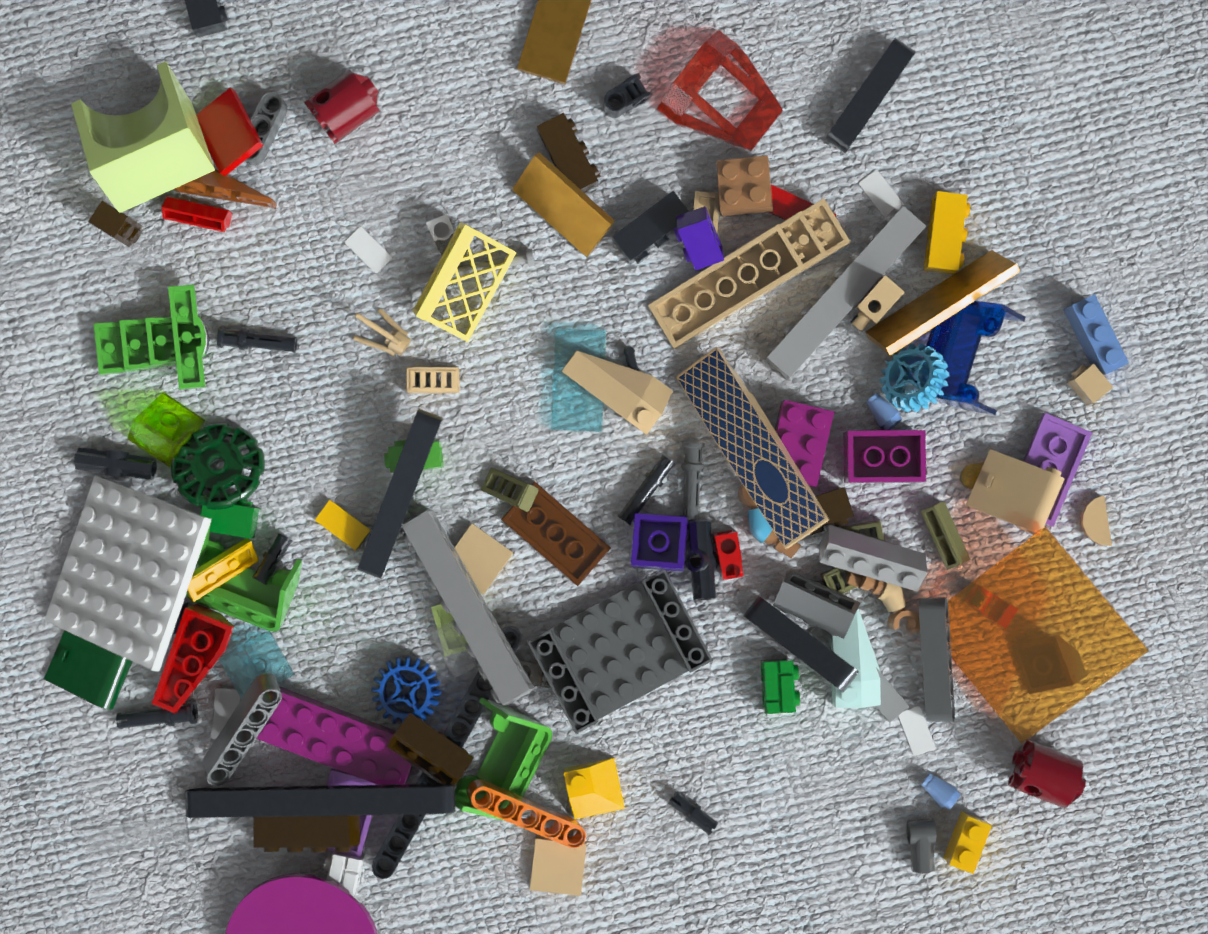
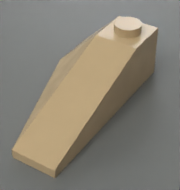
(628, 392)

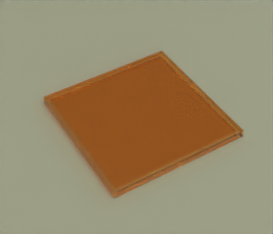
(1037, 635)

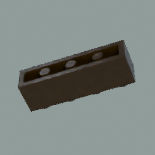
(306, 832)

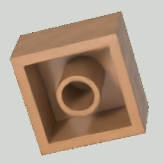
(744, 186)

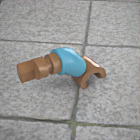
(760, 528)

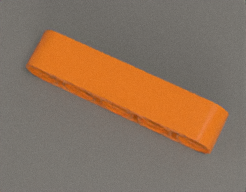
(519, 804)

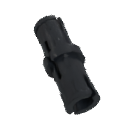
(272, 559)
(693, 813)

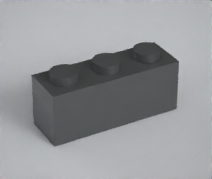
(816, 604)

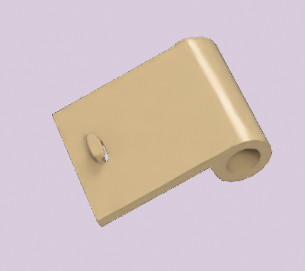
(1018, 492)

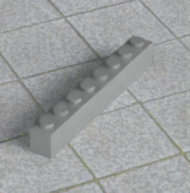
(845, 292)
(467, 607)

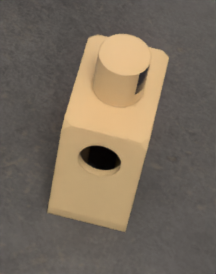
(885, 293)

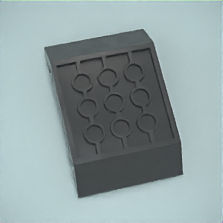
(619, 650)

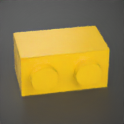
(967, 842)

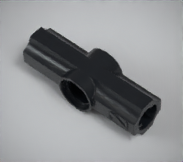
(115, 463)
(701, 560)

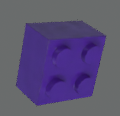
(659, 542)

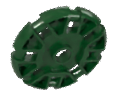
(218, 480)

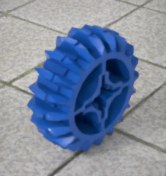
(400, 680)

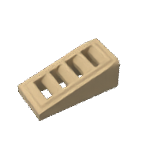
(455, 380)

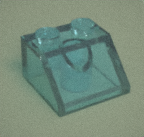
(253, 659)

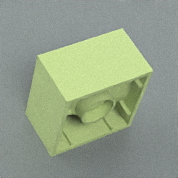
(144, 150)

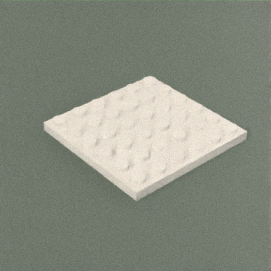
(127, 572)

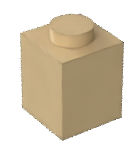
(1089, 383)

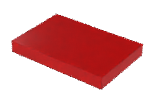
(228, 132)

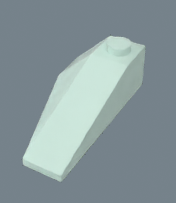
(858, 652)

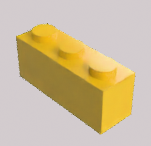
(946, 232)

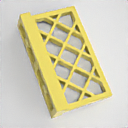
(442, 277)

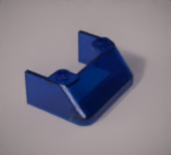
(958, 343)

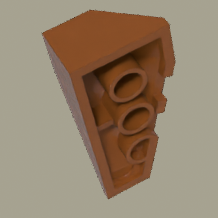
(225, 188)

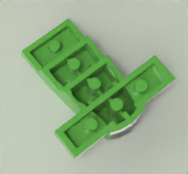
(157, 341)

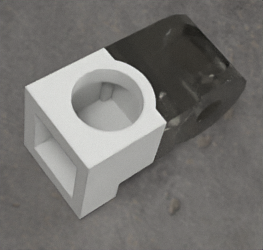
(441, 231)

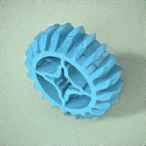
(928, 372)

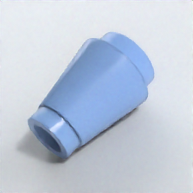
(884, 413)
(941, 791)

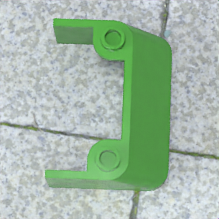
(247, 597)
(511, 757)

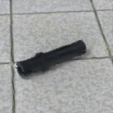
(646, 489)

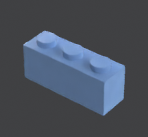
(1096, 335)

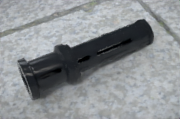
(245, 339)
(186, 713)

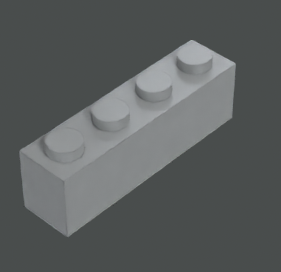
(873, 558)

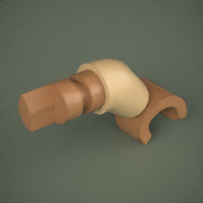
(892, 598)

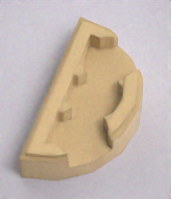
(1095, 521)

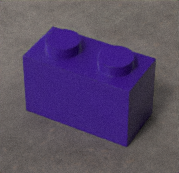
(699, 238)

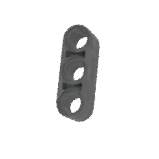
(274, 119)

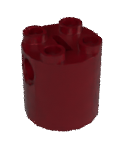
(344, 104)
(1047, 774)

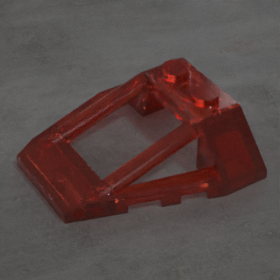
(696, 74)

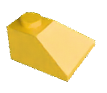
(593, 788)

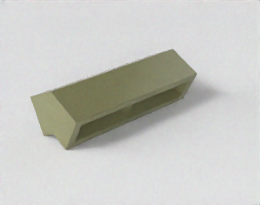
(945, 535)

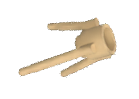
(396, 342)

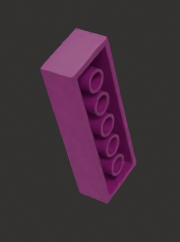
(335, 739)

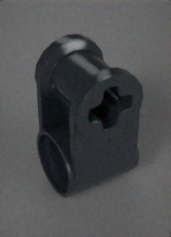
(630, 94)

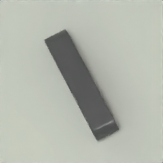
(936, 659)
(242, 729)

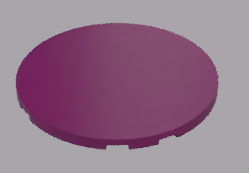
(300, 906)

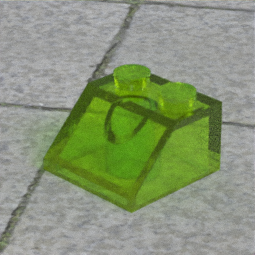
(164, 428)

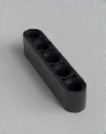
(870, 95)
(801, 644)

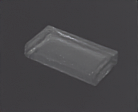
(453, 649)

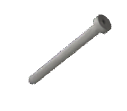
(520, 259)

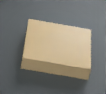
(482, 556)
(557, 867)

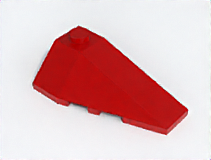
(195, 650)

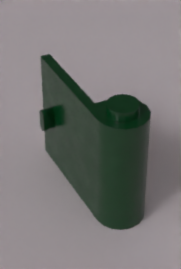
(88, 670)

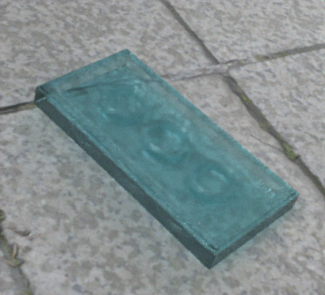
(572, 404)

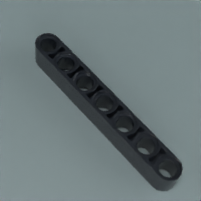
(399, 493)

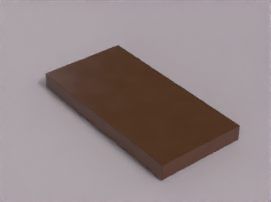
(558, 536)

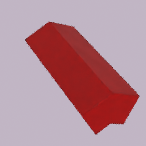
(196, 214)

